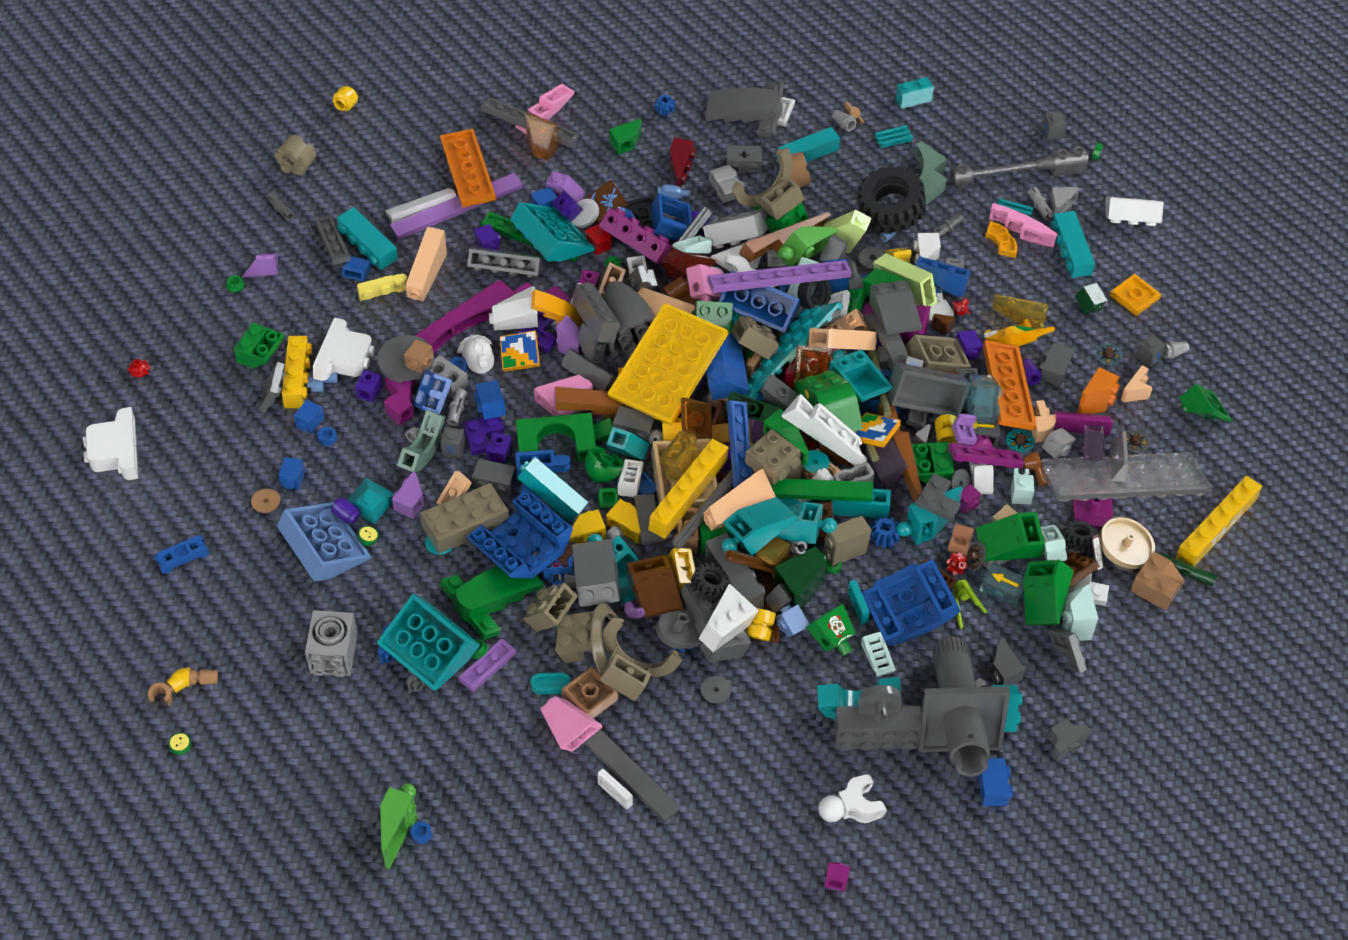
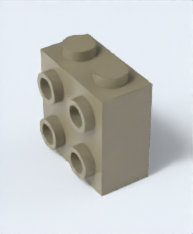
(755, 337)
(774, 456)
(847, 541)
(549, 607)

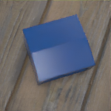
(356, 269)

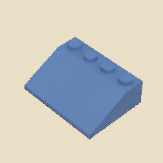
(322, 541)

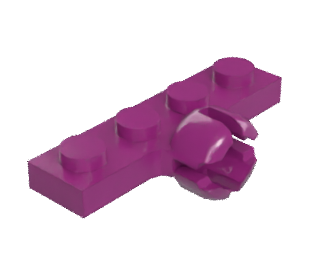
(985, 453)

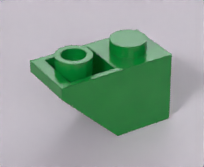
(625, 136)

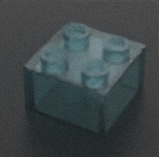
(983, 398)

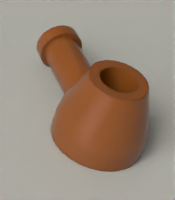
(1033, 463)

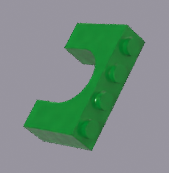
(576, 426)

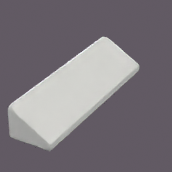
(408, 209)

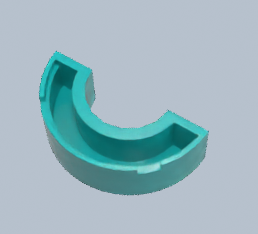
(834, 696)

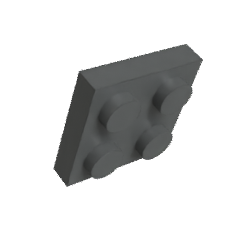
(271, 387)

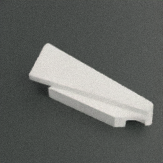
(825, 428)

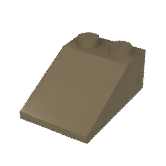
(938, 352)

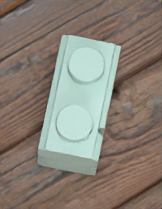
(1054, 543)

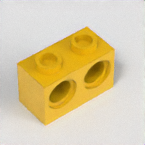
(682, 566)

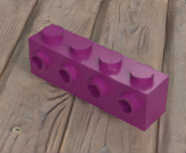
(635, 235)

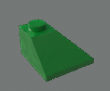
(1203, 403)

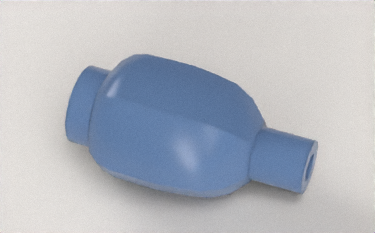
(673, 191)

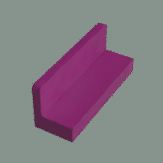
(1076, 422)

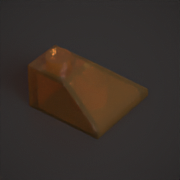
(541, 136)
(811, 361)
(696, 418)

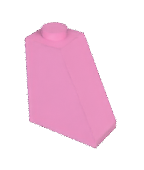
(545, 394)
(569, 723)

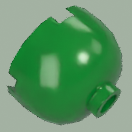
(602, 466)

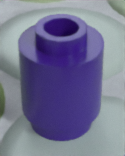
(345, 510)

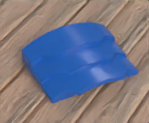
(910, 602)

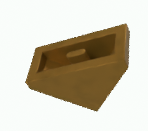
(775, 552)

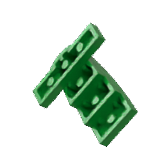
(486, 595)

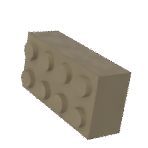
(457, 518)

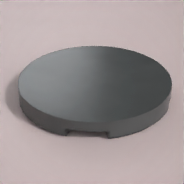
(392, 360)

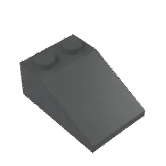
(895, 307)
(596, 573)

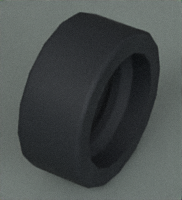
(824, 294)

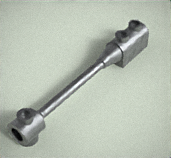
(1059, 163)

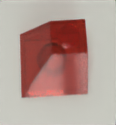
(677, 261)

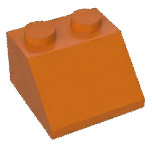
(1099, 392)

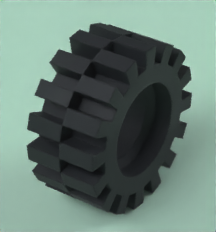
(1079, 535)
(707, 590)

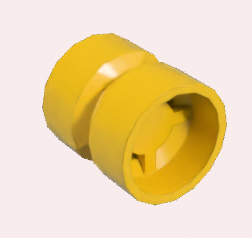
(944, 429)
(760, 626)

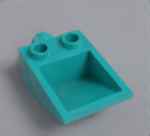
(860, 373)
(808, 523)
(923, 524)
(757, 525)
(623, 556)

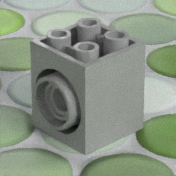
(331, 643)

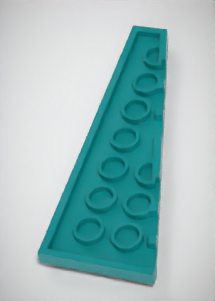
(795, 336)

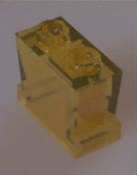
(679, 455)

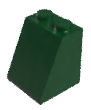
(802, 576)

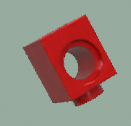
(599, 239)

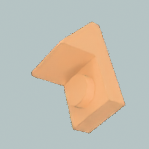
(1137, 387)
(456, 487)

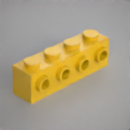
(296, 371)

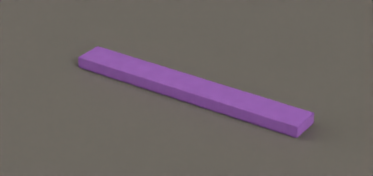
(449, 209)
(778, 276)

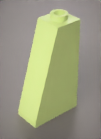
(919, 280)

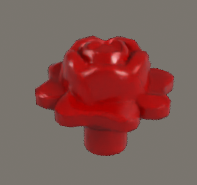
(961, 307)
(139, 368)
(956, 563)

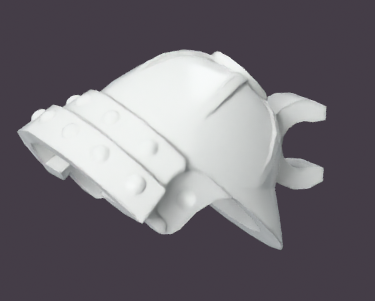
(477, 353)

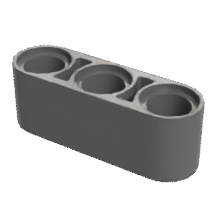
(645, 507)

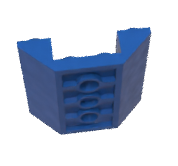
(537, 531)

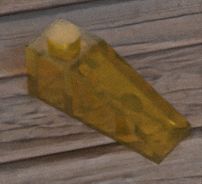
(1020, 309)

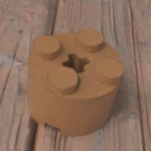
(799, 171)

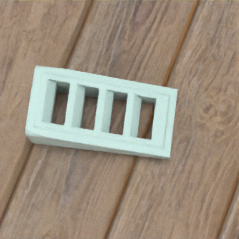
(694, 245)
(874, 642)

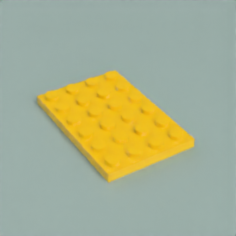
(668, 363)

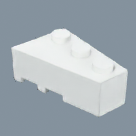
(728, 619)

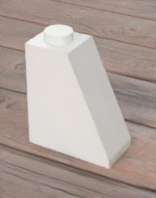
(514, 312)

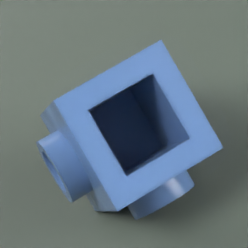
(791, 620)

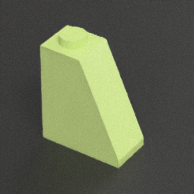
(850, 227)

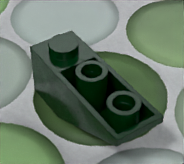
(755, 409)

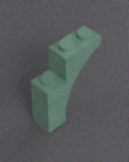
(932, 167)

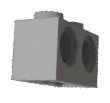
(447, 369)

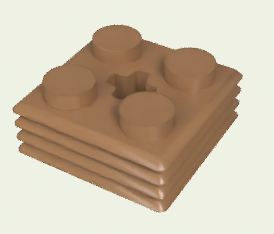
(589, 683)

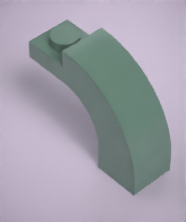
(425, 445)

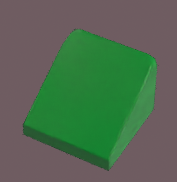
(602, 430)
(607, 497)

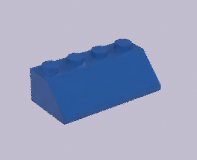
(764, 305)
(727, 370)

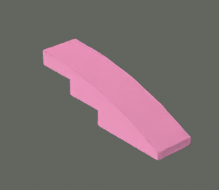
(550, 103)
(1020, 223)

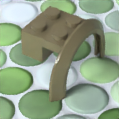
(780, 196)
(583, 633)
(624, 672)

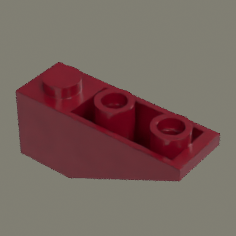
(681, 154)

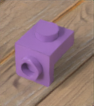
(964, 429)

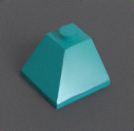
(371, 500)

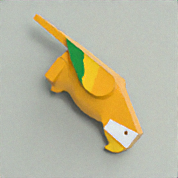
(1017, 335)

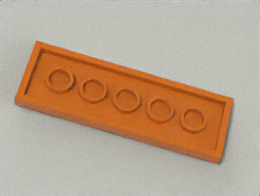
(467, 168)
(1006, 366)

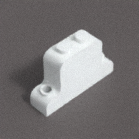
(342, 352)
(113, 445)

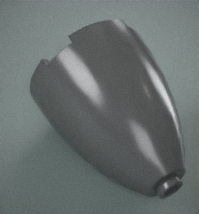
(631, 312)

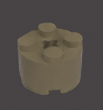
(295, 155)

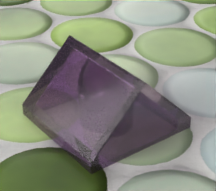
(890, 464)

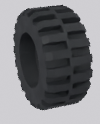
(892, 181)

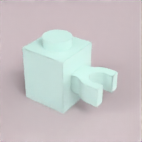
(1022, 487)

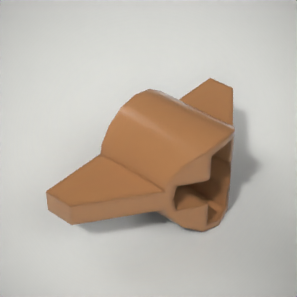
(853, 111)

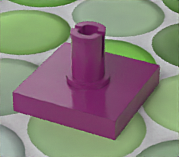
(1093, 511)

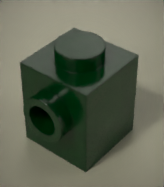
(1091, 298)

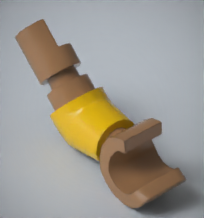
(179, 680)

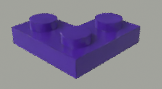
(545, 340)
(478, 431)

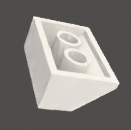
(1134, 210)

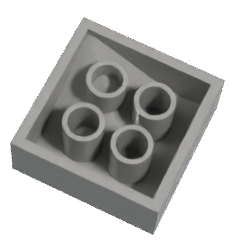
(736, 227)

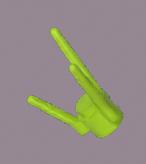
(964, 592)

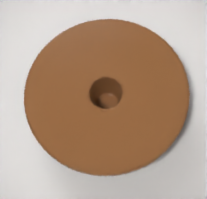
(265, 500)

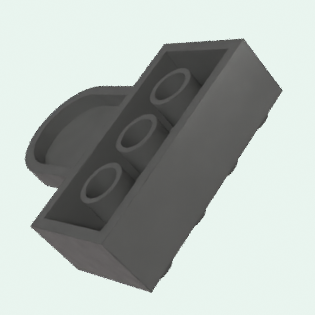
(684, 627)
(878, 722)

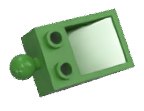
(805, 243)
(397, 817)

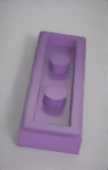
(487, 665)

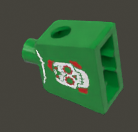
(833, 630)

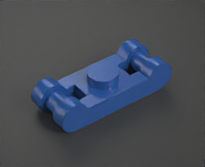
(181, 554)

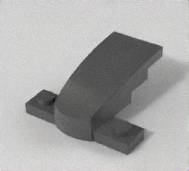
(748, 106)

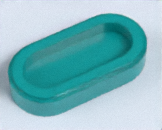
(549, 683)

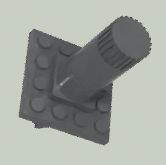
(960, 715)

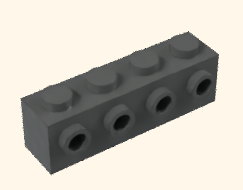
(506, 261)
(595, 313)

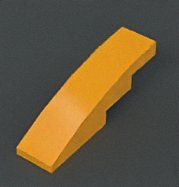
(554, 307)

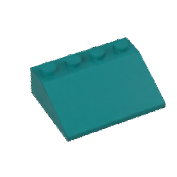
(550, 232)
(427, 642)

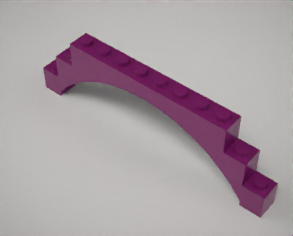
(467, 315)

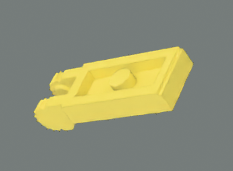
(382, 286)

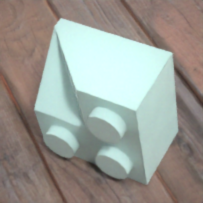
(1080, 613)

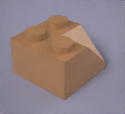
(1158, 581)

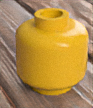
(345, 98)

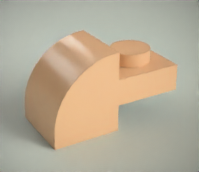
(1044, 422)

